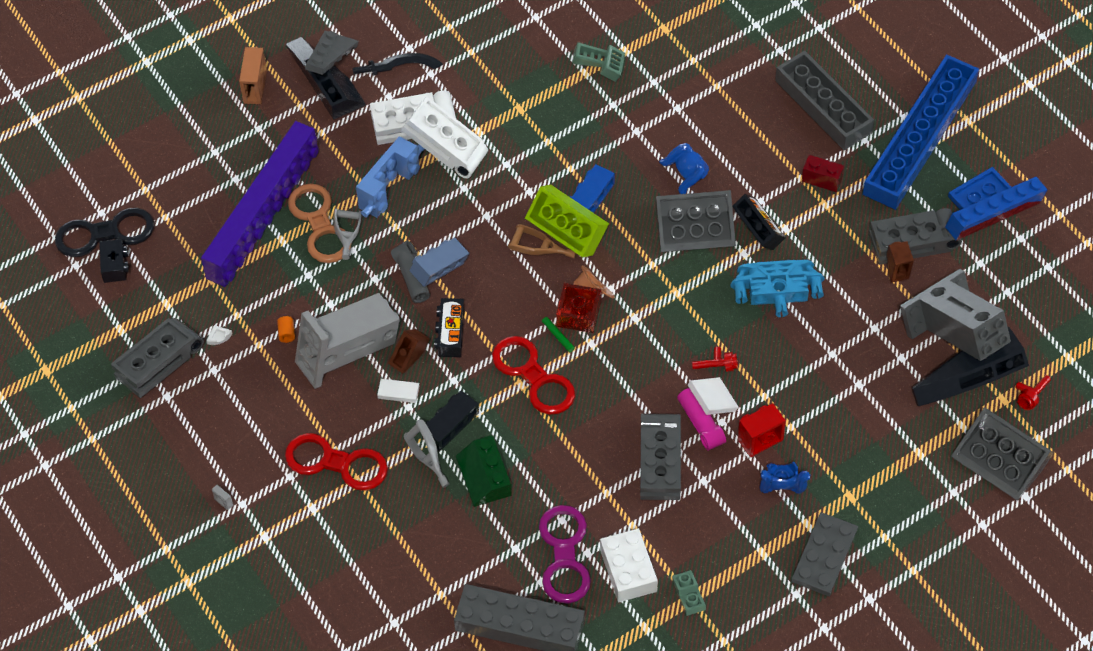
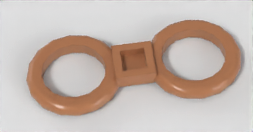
(318, 221)

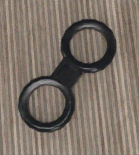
(104, 231)

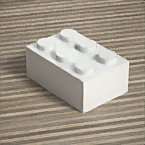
(628, 565)

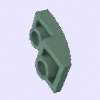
(688, 593)

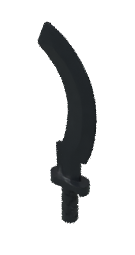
(396, 60)

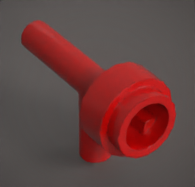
(730, 361)
(1028, 398)

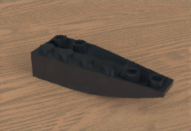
(332, 87)
(967, 373)

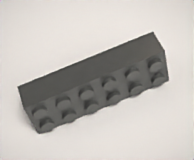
(824, 100)
(518, 620)

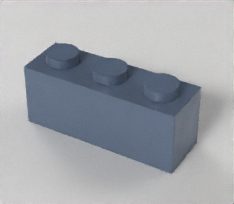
(438, 261)

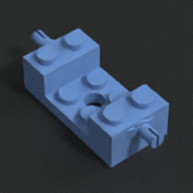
(399, 159)

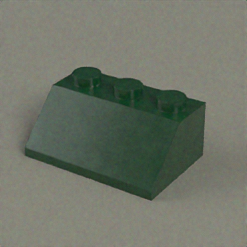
(484, 471)

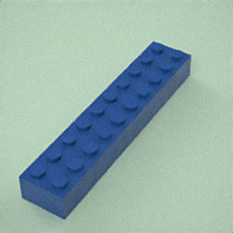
(920, 132)

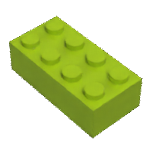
(566, 220)

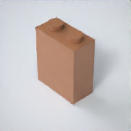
(253, 75)

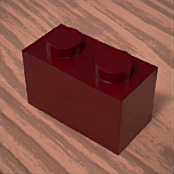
(822, 173)

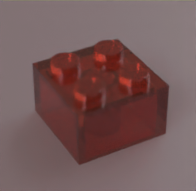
(578, 308)

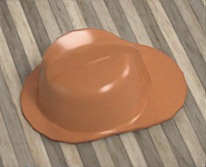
(587, 279)

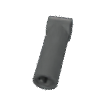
(403, 256)

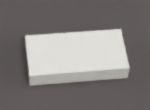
(398, 390)

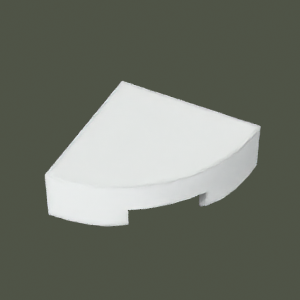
(218, 335)

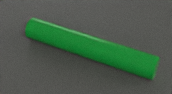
(557, 333)

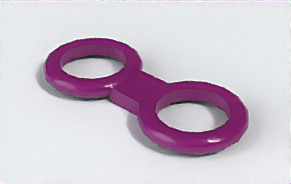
(564, 554)

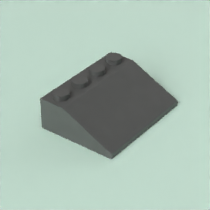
(695, 221)
(1002, 454)

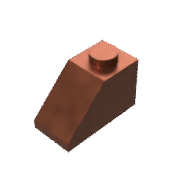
(899, 261)
(408, 350)

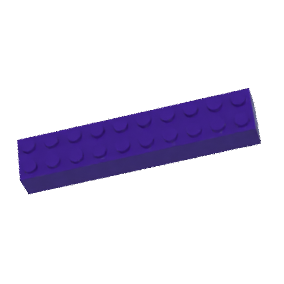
(260, 204)

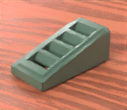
(590, 50)
(608, 71)

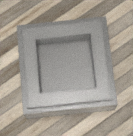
(222, 497)

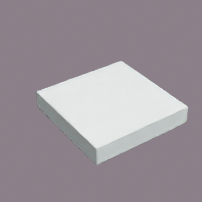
(713, 396)

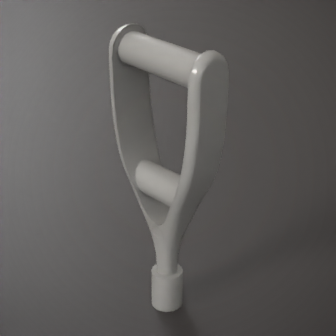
(345, 236)
(431, 458)

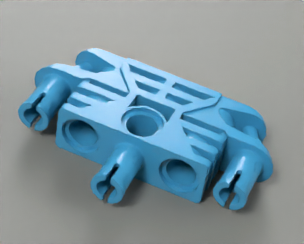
(766, 278)

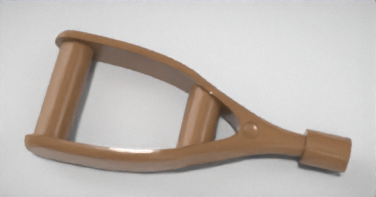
(537, 251)

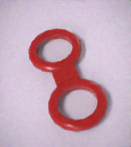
(533, 375)
(336, 461)

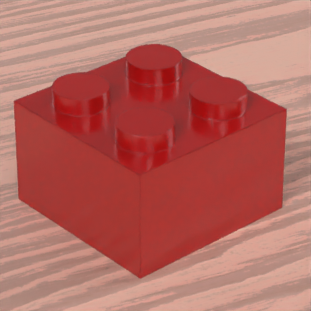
(761, 429)

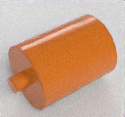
(286, 329)

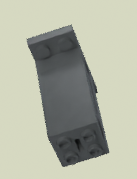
(957, 317)

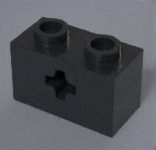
(113, 261)

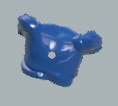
(689, 165)
(790, 476)

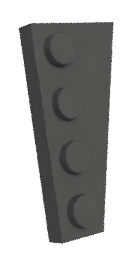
(328, 51)

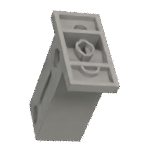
(344, 336)

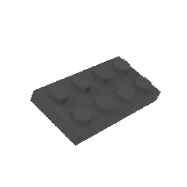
(824, 554)

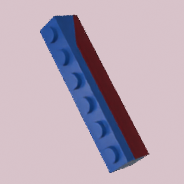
(996, 208)

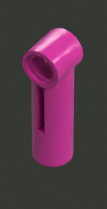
(710, 433)

